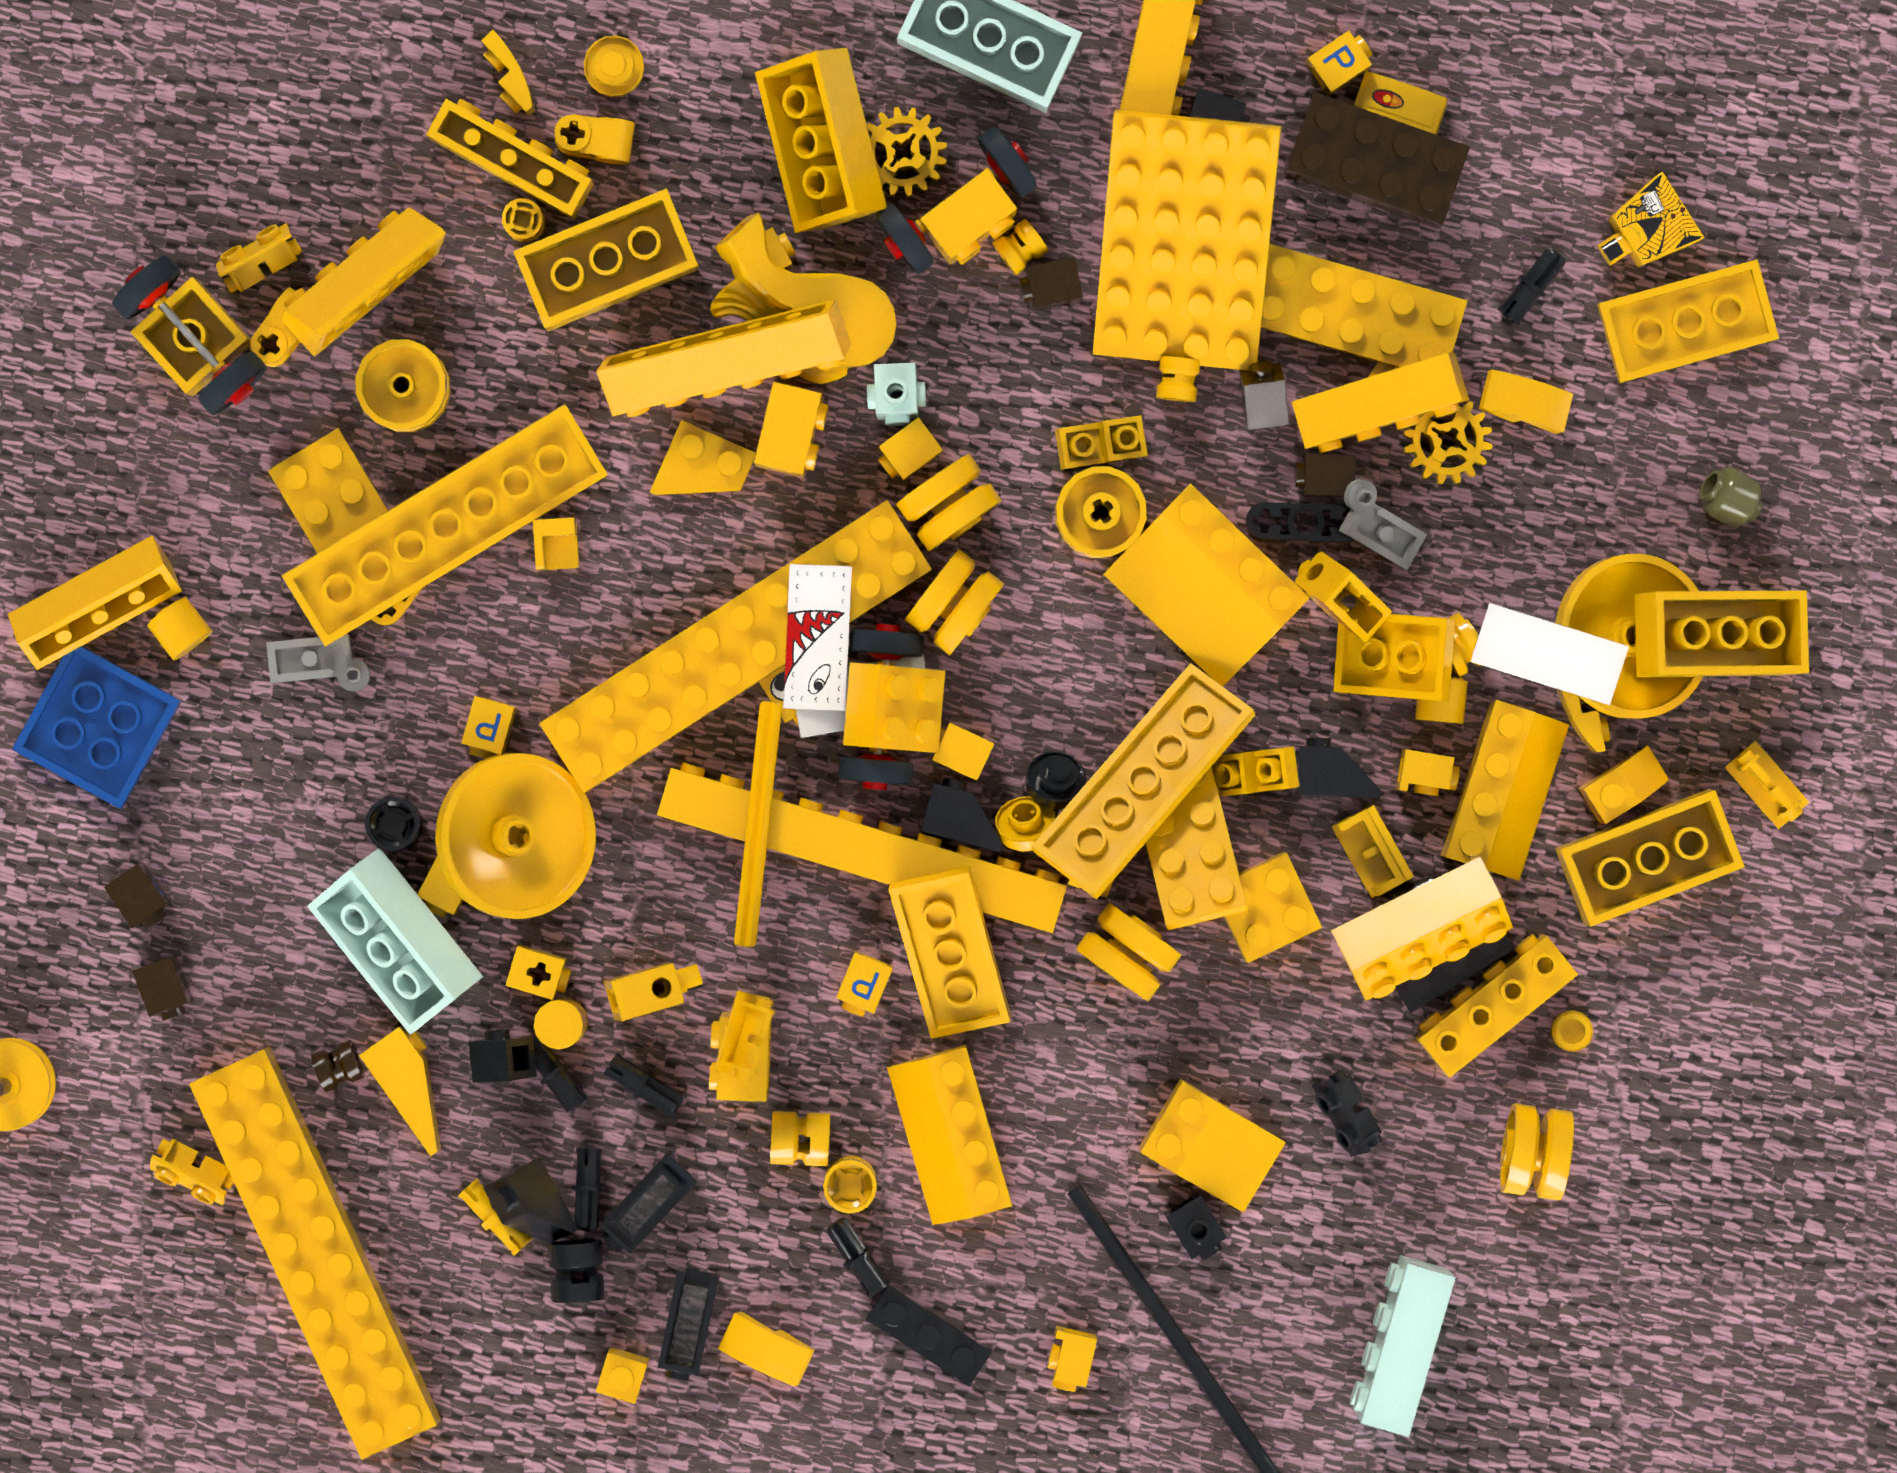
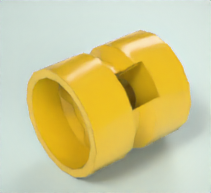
(785, 1138)
(850, 1184)

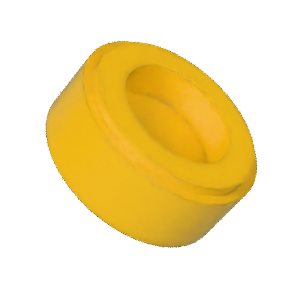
(1571, 1030)

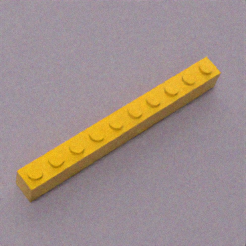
(859, 848)

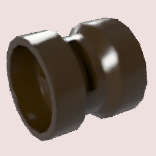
(337, 1066)

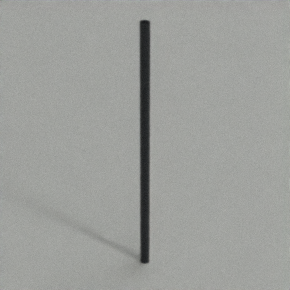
(1172, 1330)

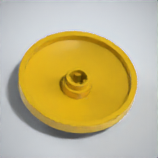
(1604, 606)
(515, 836)

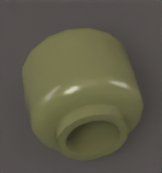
(1731, 497)

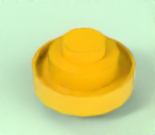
(614, 66)
(1022, 823)

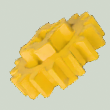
(918, 163)
(1438, 455)

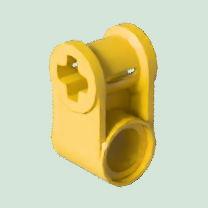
(604, 138)
(272, 328)

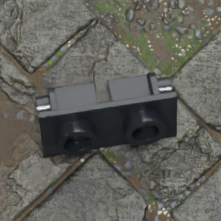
(1354, 1131)

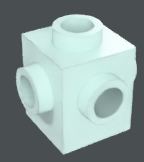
(892, 379)

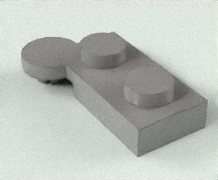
(1379, 528)
(312, 660)

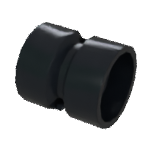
(394, 824)
(576, 1256)

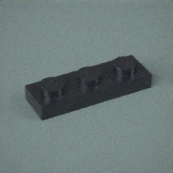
(1449, 974)
(928, 1335)

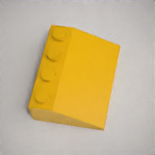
(1206, 585)

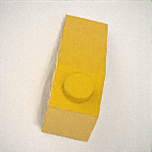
(405, 1078)

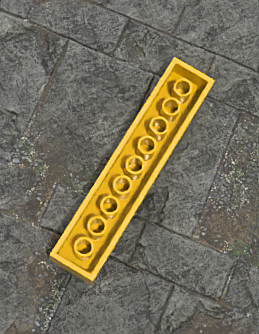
(722, 653)
(315, 1253)

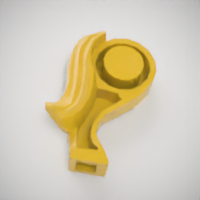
(767, 289)

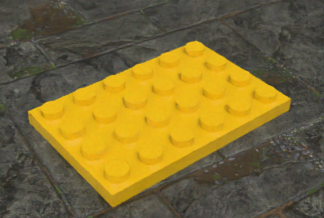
(1186, 239)

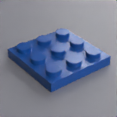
(97, 725)

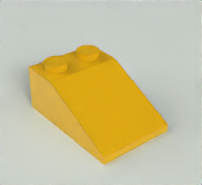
(1211, 1145)

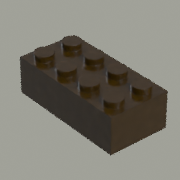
(1376, 160)

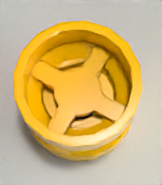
(526, 226)
(1010, 247)
(1178, 379)

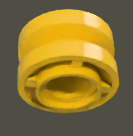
(1464, 644)

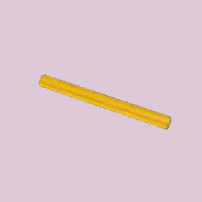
(758, 824)

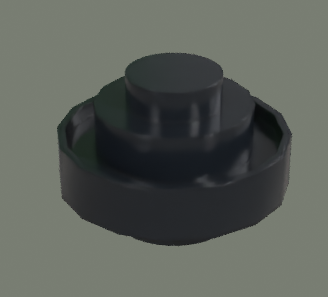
(1054, 779)

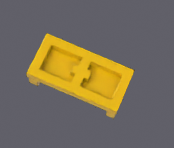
(1372, 851)

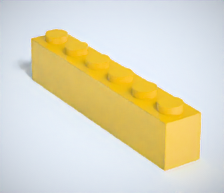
(724, 358)

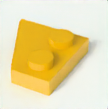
(702, 464)

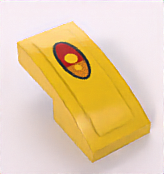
(1401, 102)

